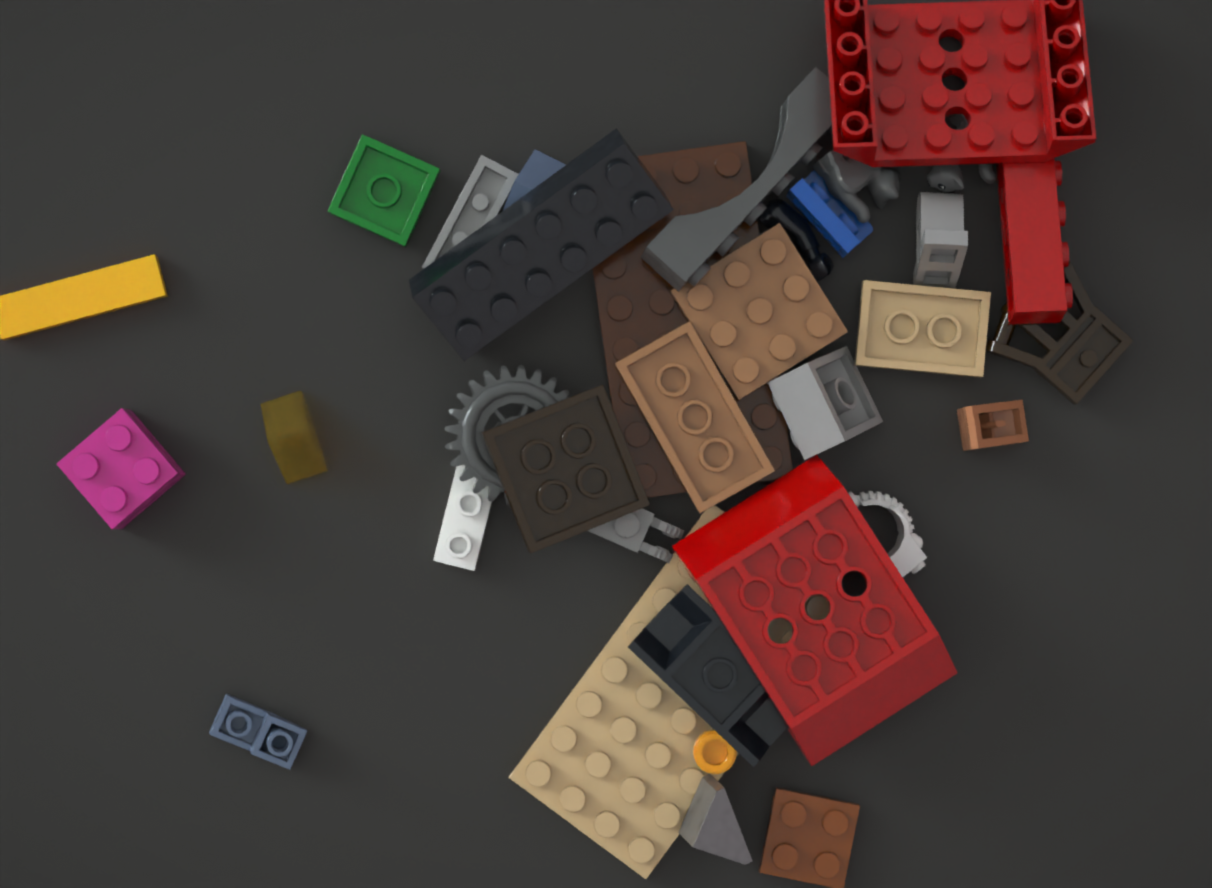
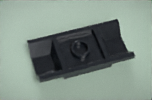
(707, 670)

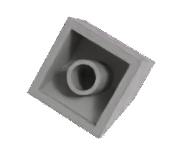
(824, 402)

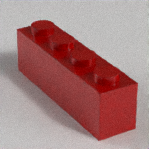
(1033, 242)

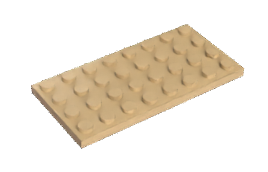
(624, 741)

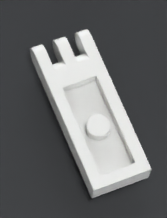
(463, 524)

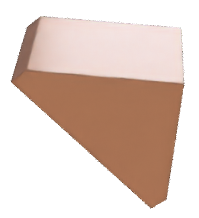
(992, 425)

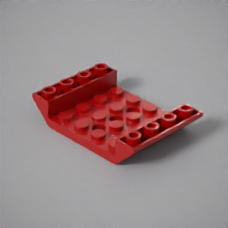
(1020, 70)
(834, 671)

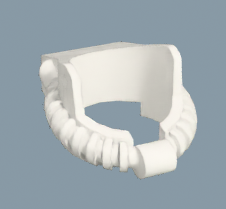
(907, 550)

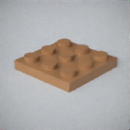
(759, 312)

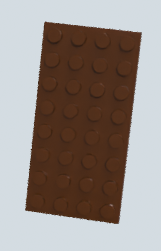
(639, 308)

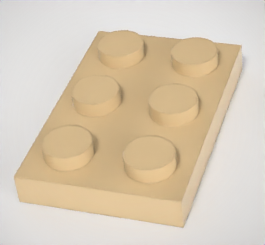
(922, 328)

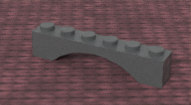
(691, 239)

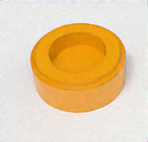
(713, 753)

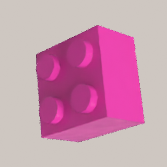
(121, 469)

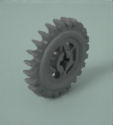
(476, 412)

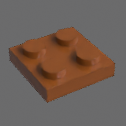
(809, 838)

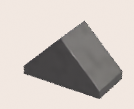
(712, 823)

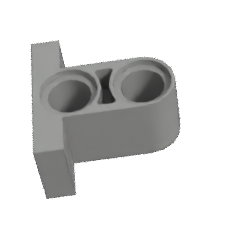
(939, 239)

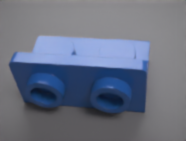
(828, 214)

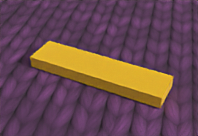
(81, 297)

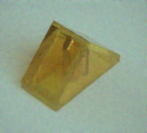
(293, 437)

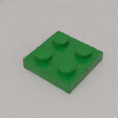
(384, 190)

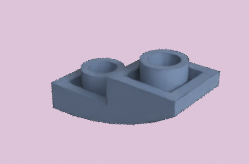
(258, 731)

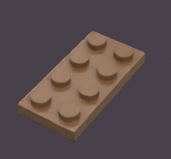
(694, 417)

